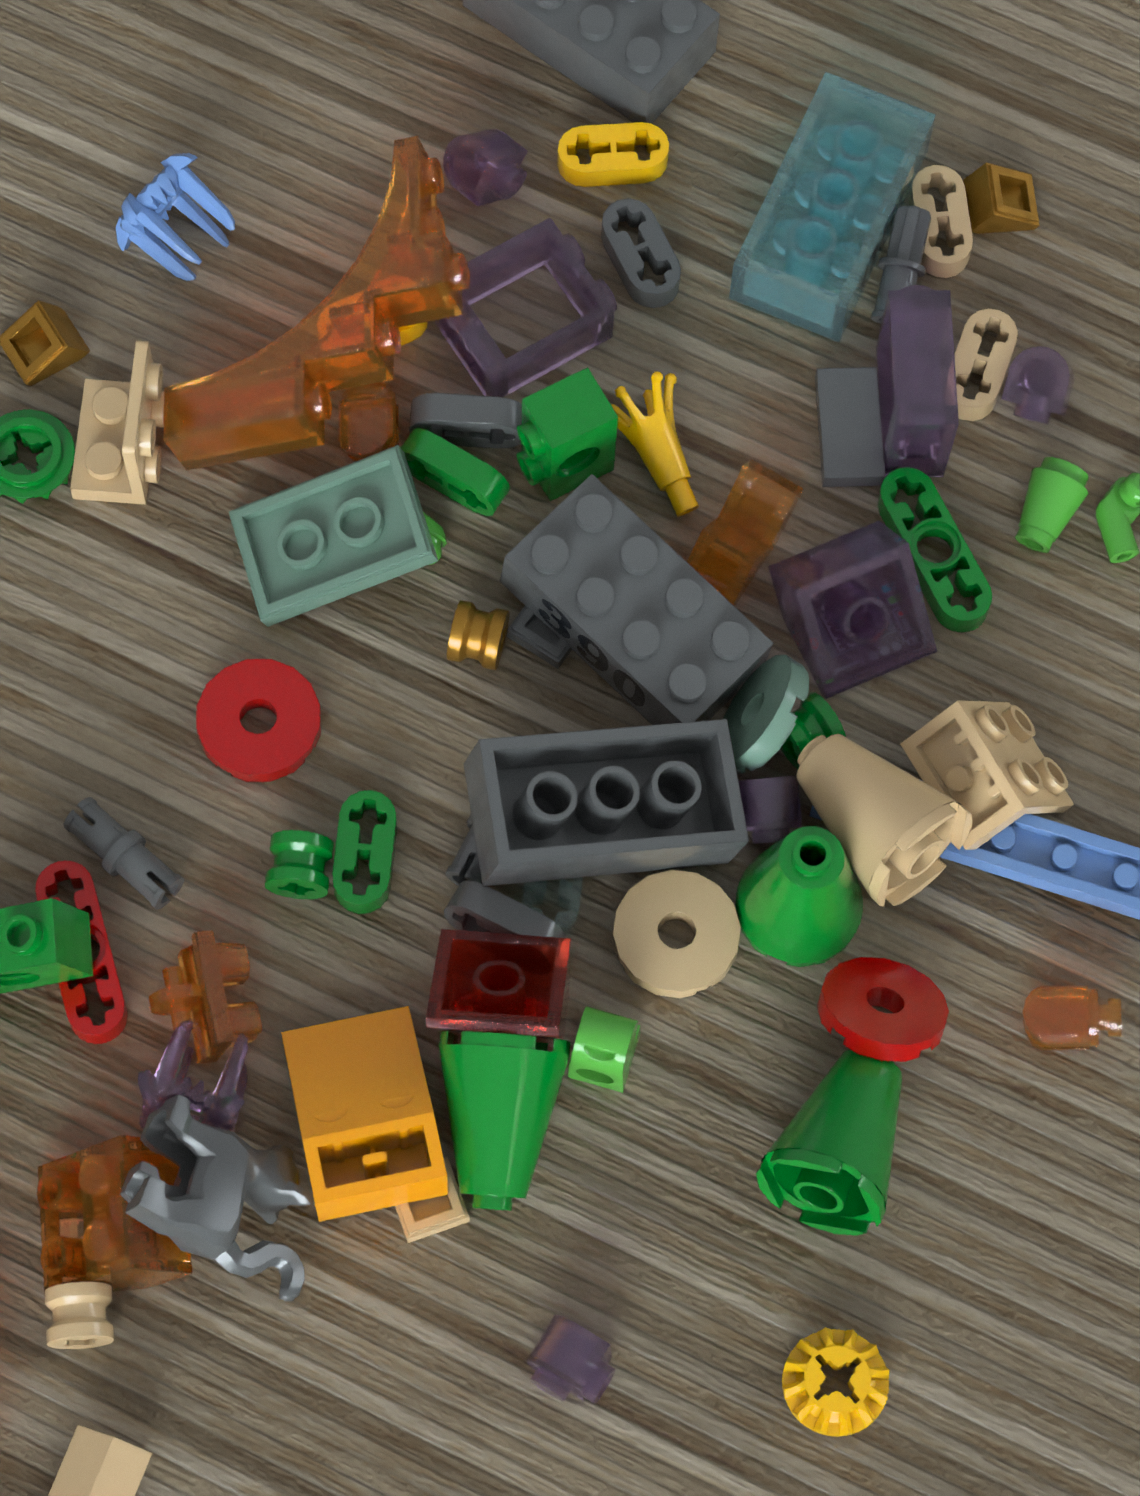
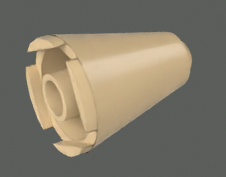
(881, 816)

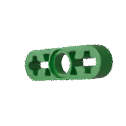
(930, 505)

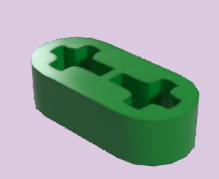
(454, 472)
(350, 850)

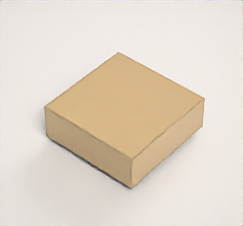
(433, 1214)

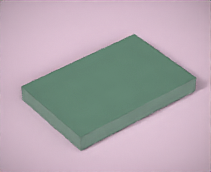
(333, 536)

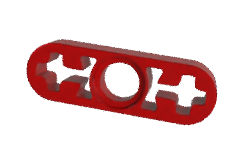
(109, 990)

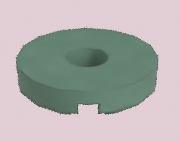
(761, 709)

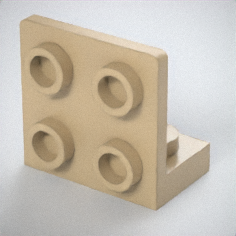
(118, 434)
(988, 764)

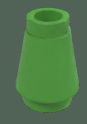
(1050, 502)

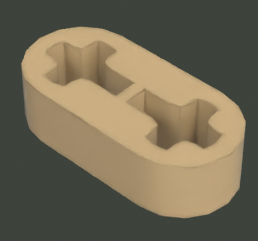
(952, 220)
(991, 368)

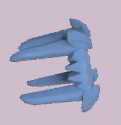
(145, 215)

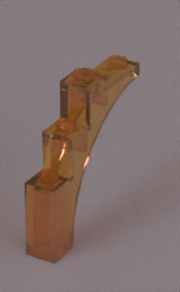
(347, 341)

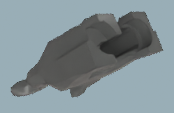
(209, 1193)

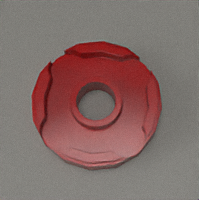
(252, 686)
(869, 981)

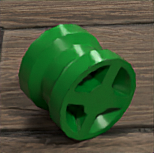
(813, 720)
(299, 864)

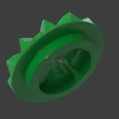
(39, 433)

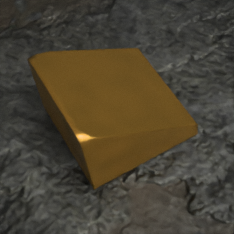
(1000, 200)
(42, 342)

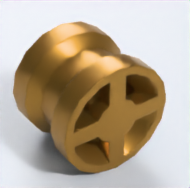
(478, 635)

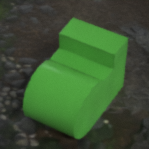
(604, 1049)

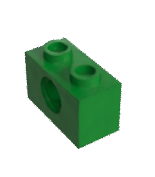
(567, 434)
(43, 945)

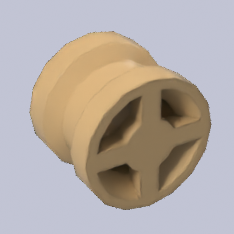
(79, 1315)

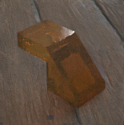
(745, 531)

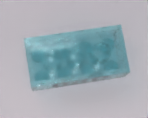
(831, 206)

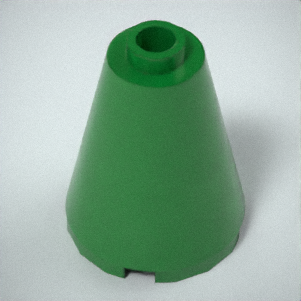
(800, 899)
(499, 1109)
(838, 1148)

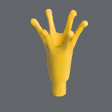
(657, 440)

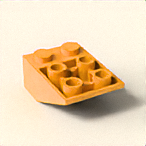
(365, 1114)

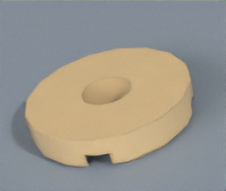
(684, 898)

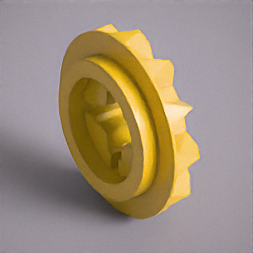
(835, 1413)

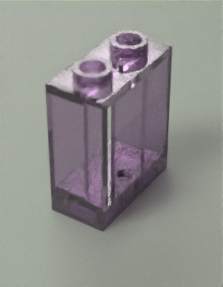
(505, 264)
(917, 380)

